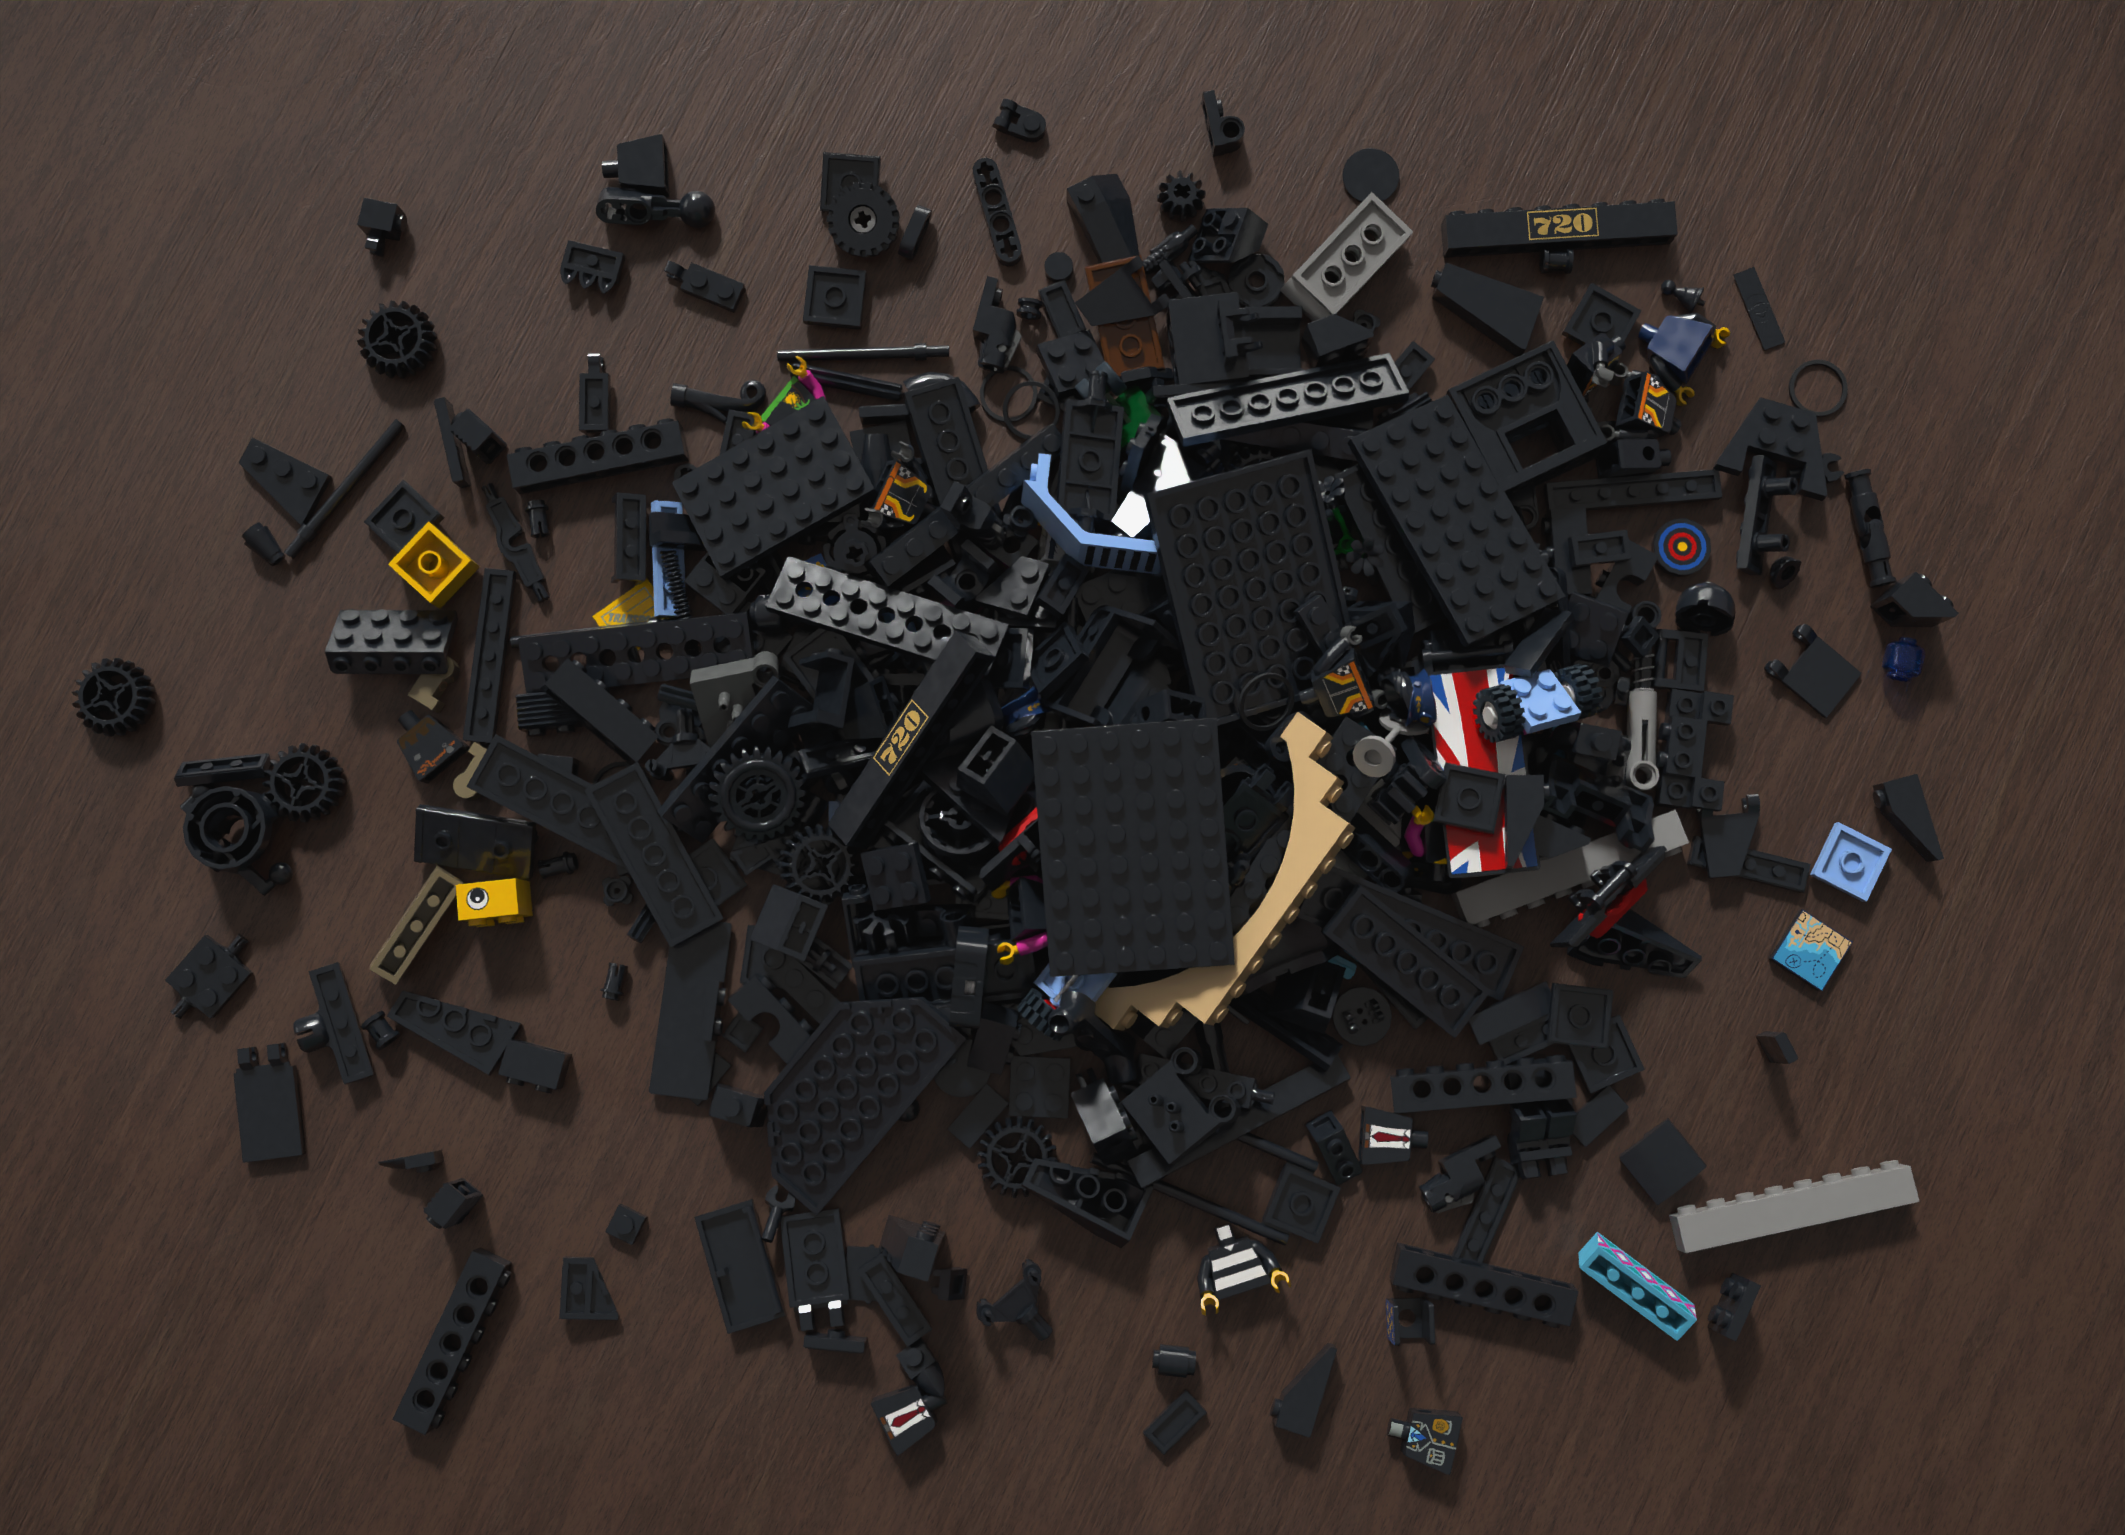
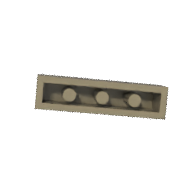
(415, 925)

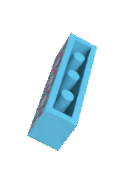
(1637, 1286)

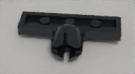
(335, 1025)

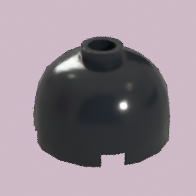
(1705, 609)

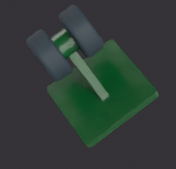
(1133, 401)

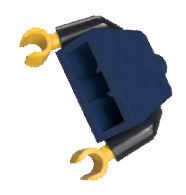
(1679, 347)

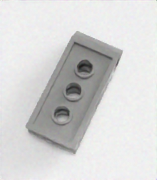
(1308, 284)

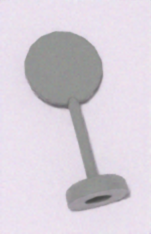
(1375, 754)

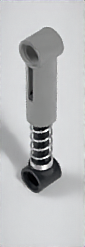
(1642, 710)

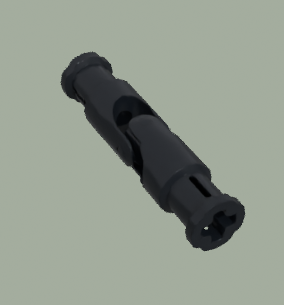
(1871, 534)

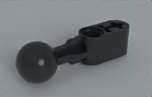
(694, 207)

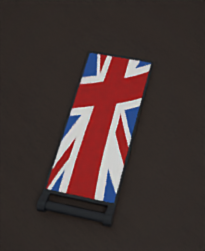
(1459, 742)

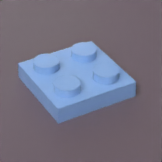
(1850, 862)

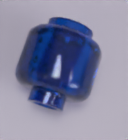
(1903, 659)

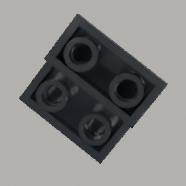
(1662, 1161)

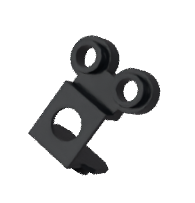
(1203, 453)

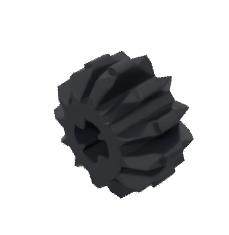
(1179, 205)

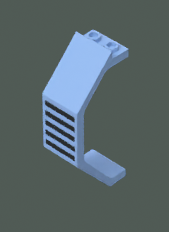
(1084, 547)

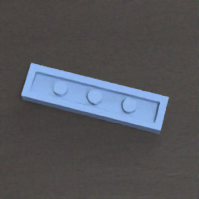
(662, 600)

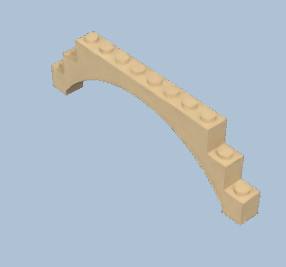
(1310, 852)

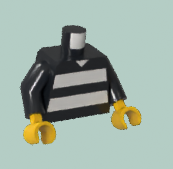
(1236, 1267)

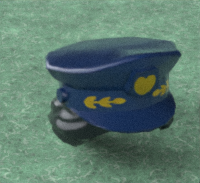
(1408, 696)
(1024, 715)

